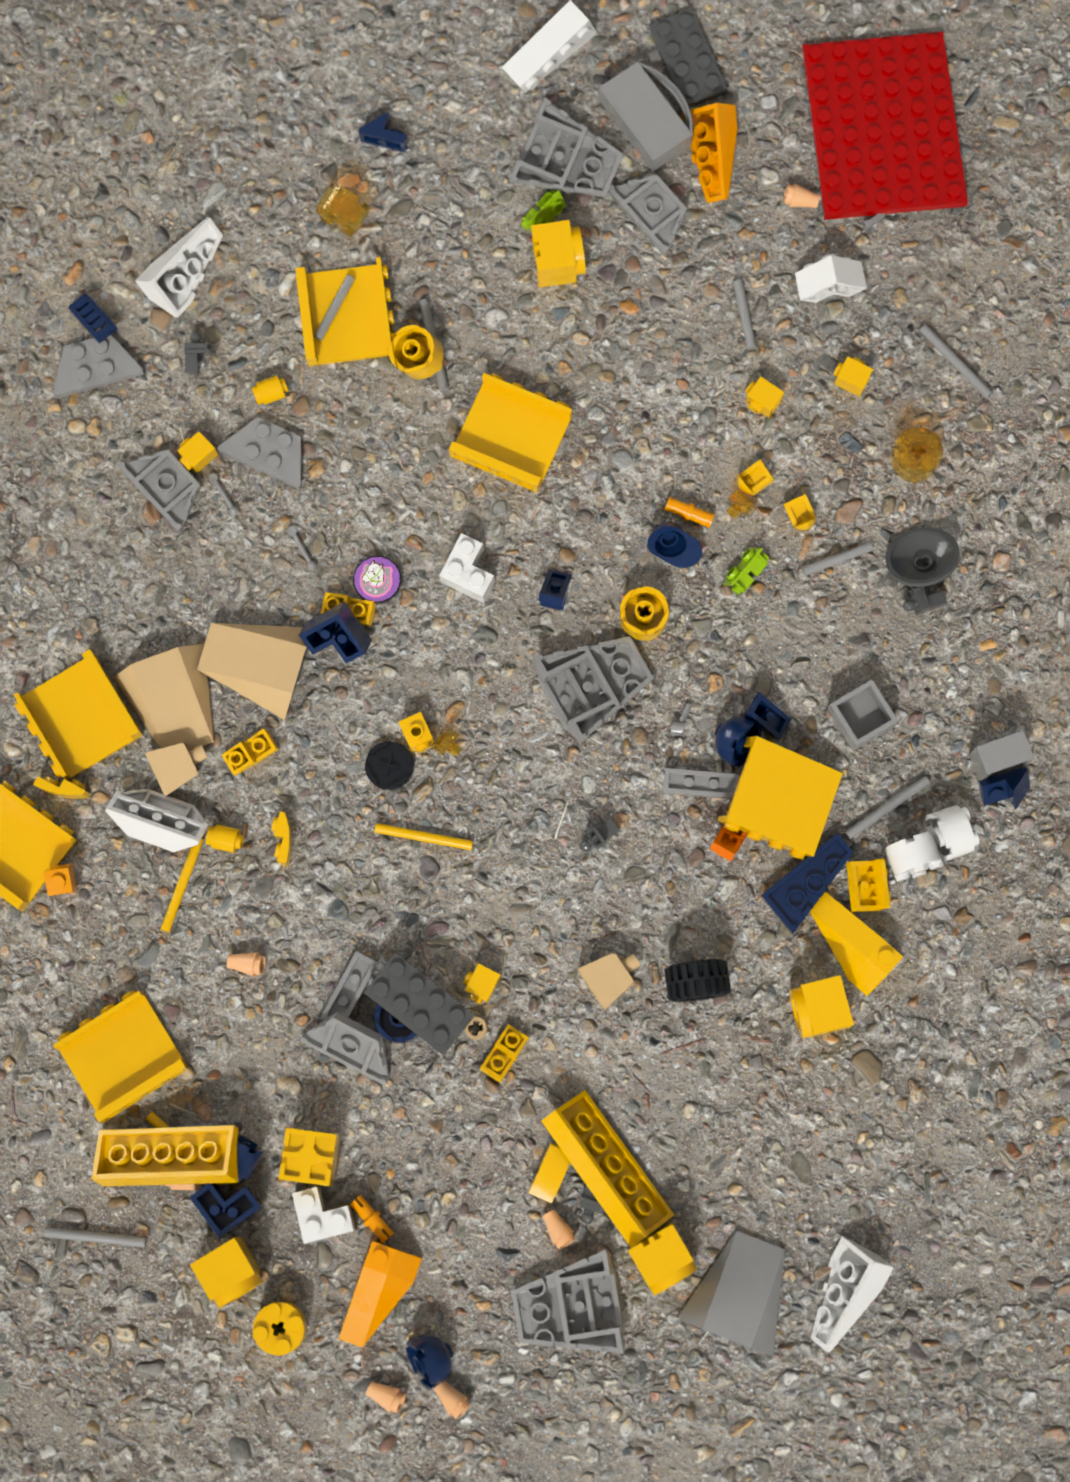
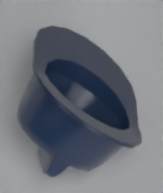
(674, 545)

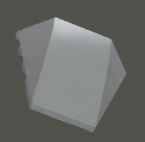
(566, 156)
(591, 682)
(740, 1294)
(573, 1307)

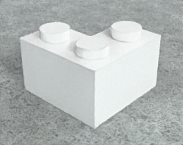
(830, 277)
(461, 570)
(316, 1221)

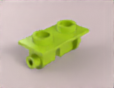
(550, 206)
(739, 576)

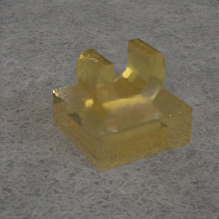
(740, 505)
(446, 743)

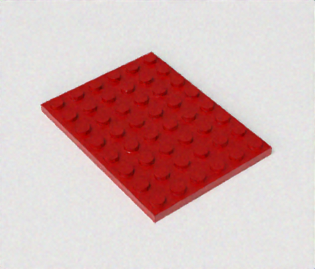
(884, 125)

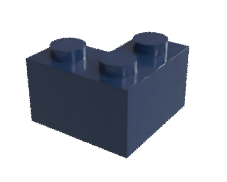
(336, 628)
(225, 1214)

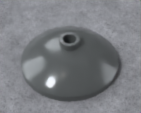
(922, 557)

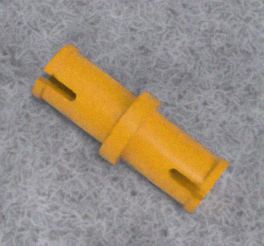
(689, 512)
(371, 1218)

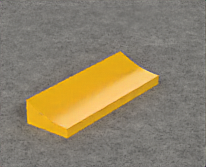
(166, 1156)
(607, 1168)

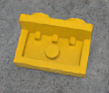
(868, 885)

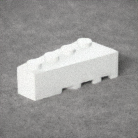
(550, 47)

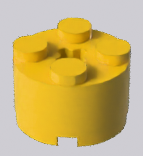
(416, 352)
(638, 601)
(265, 1331)

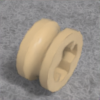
(481, 1034)

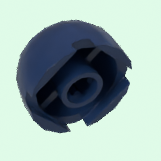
(732, 737)
(431, 1359)

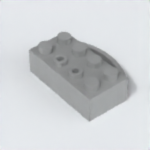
(647, 114)

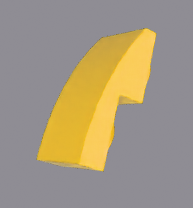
(362, 609)
(250, 752)
(67, 789)
(282, 831)
(504, 1053)
(550, 1174)

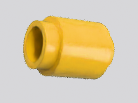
(269, 390)
(224, 838)

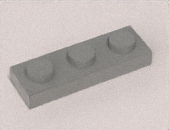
(700, 783)
(351, 986)

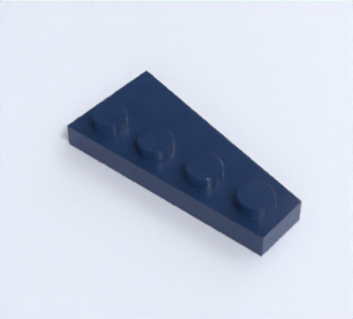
(804, 885)

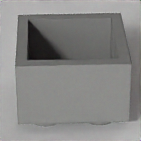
(862, 715)
(1001, 755)

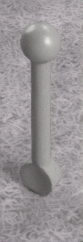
(213, 478)
(292, 531)

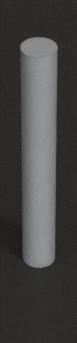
(334, 308)
(744, 315)
(837, 558)

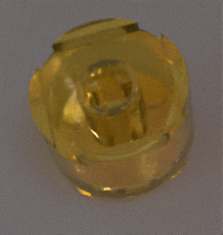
(342, 209)
(903, 454)

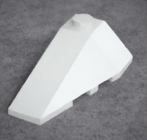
(176, 273)
(852, 1286)

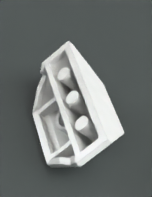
(157, 819)

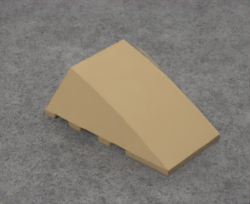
(255, 662)
(171, 696)

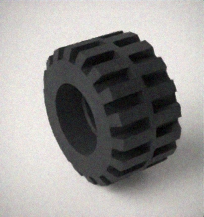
(697, 980)

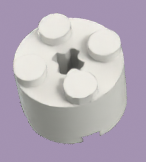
(952, 832)
(914, 856)

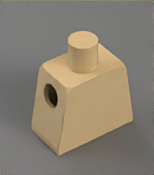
(175, 765)
(609, 977)

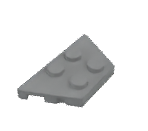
(652, 209)
(93, 365)
(267, 451)
(165, 485)
(350, 1045)

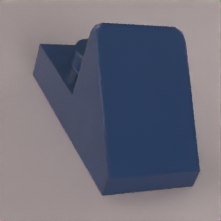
(377, 134)
(555, 590)
(768, 715)
(1009, 785)

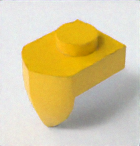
(754, 478)
(800, 513)

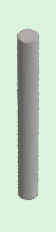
(429, 325)
(955, 361)
(887, 807)
(97, 1237)

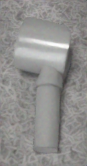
(677, 727)

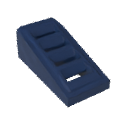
(83, 307)

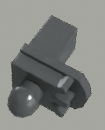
(193, 351)
(921, 603)
(598, 836)
(590, 1206)

